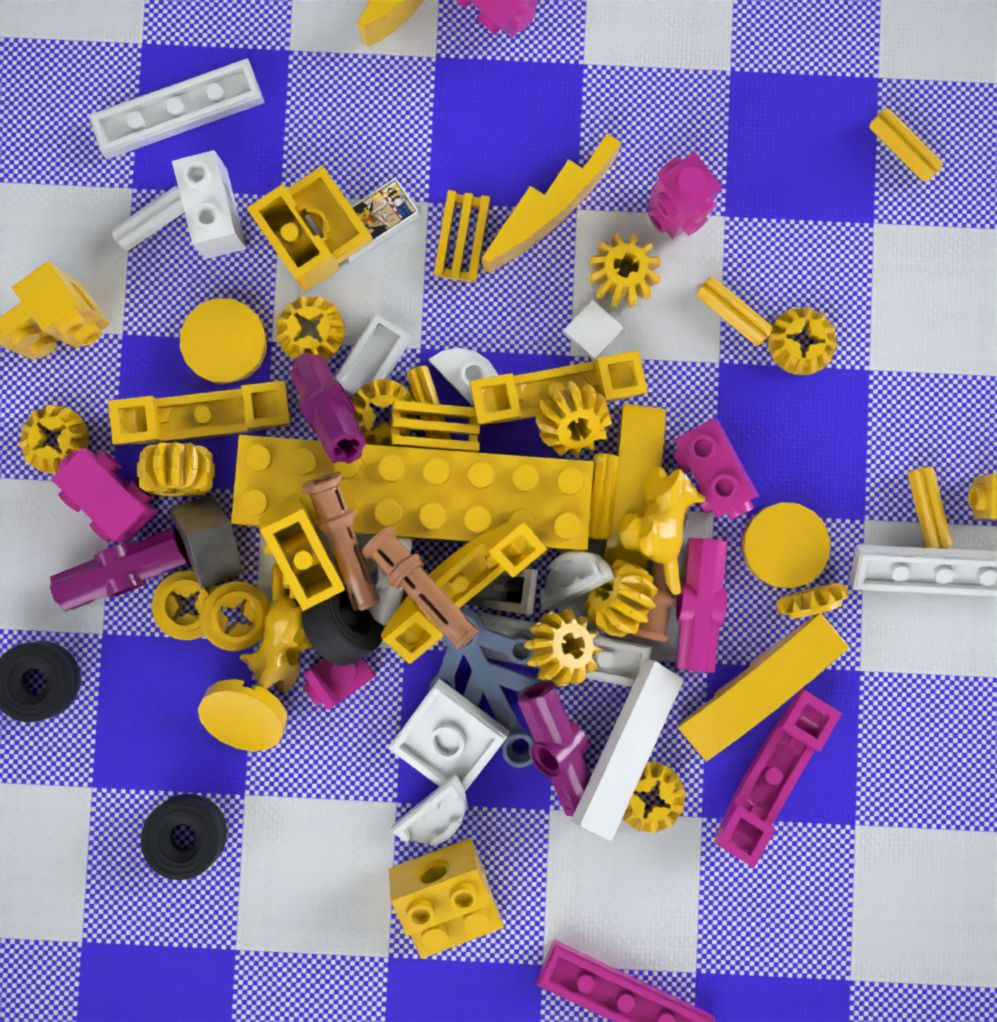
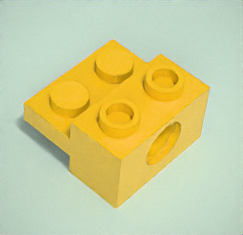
(303, 252)
(50, 311)
(444, 898)

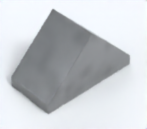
(207, 540)
(509, 593)

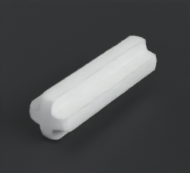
(148, 219)

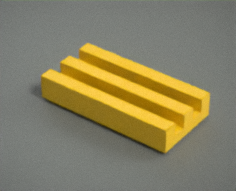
(466, 201)
(437, 410)

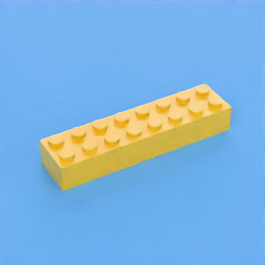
(422, 490)

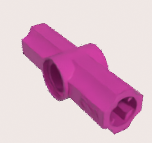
(701, 605)

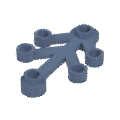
(488, 679)

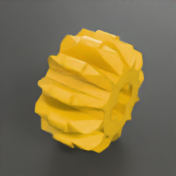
(640, 273)
(573, 419)
(175, 469)
(622, 602)
(577, 642)

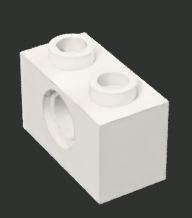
(209, 204)

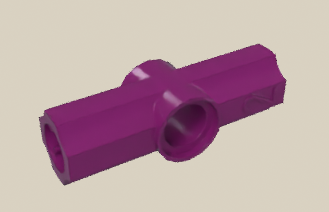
(327, 408)
(118, 570)
(557, 744)

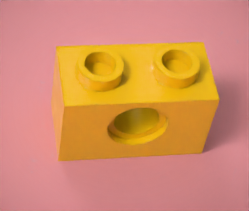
(301, 554)

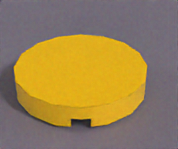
(223, 341)
(785, 545)
(243, 715)

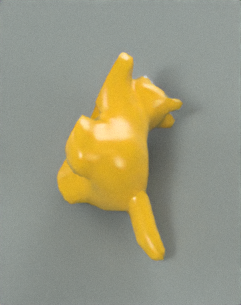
(659, 526)
(282, 642)

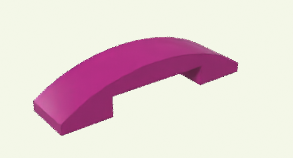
(773, 775)

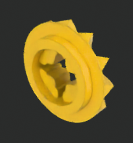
(330, 328)
(787, 352)
(380, 393)
(55, 418)
(812, 600)
(167, 606)
(238, 635)
(669, 789)

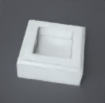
(593, 330)

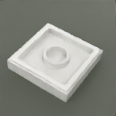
(448, 737)

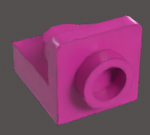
(333, 683)

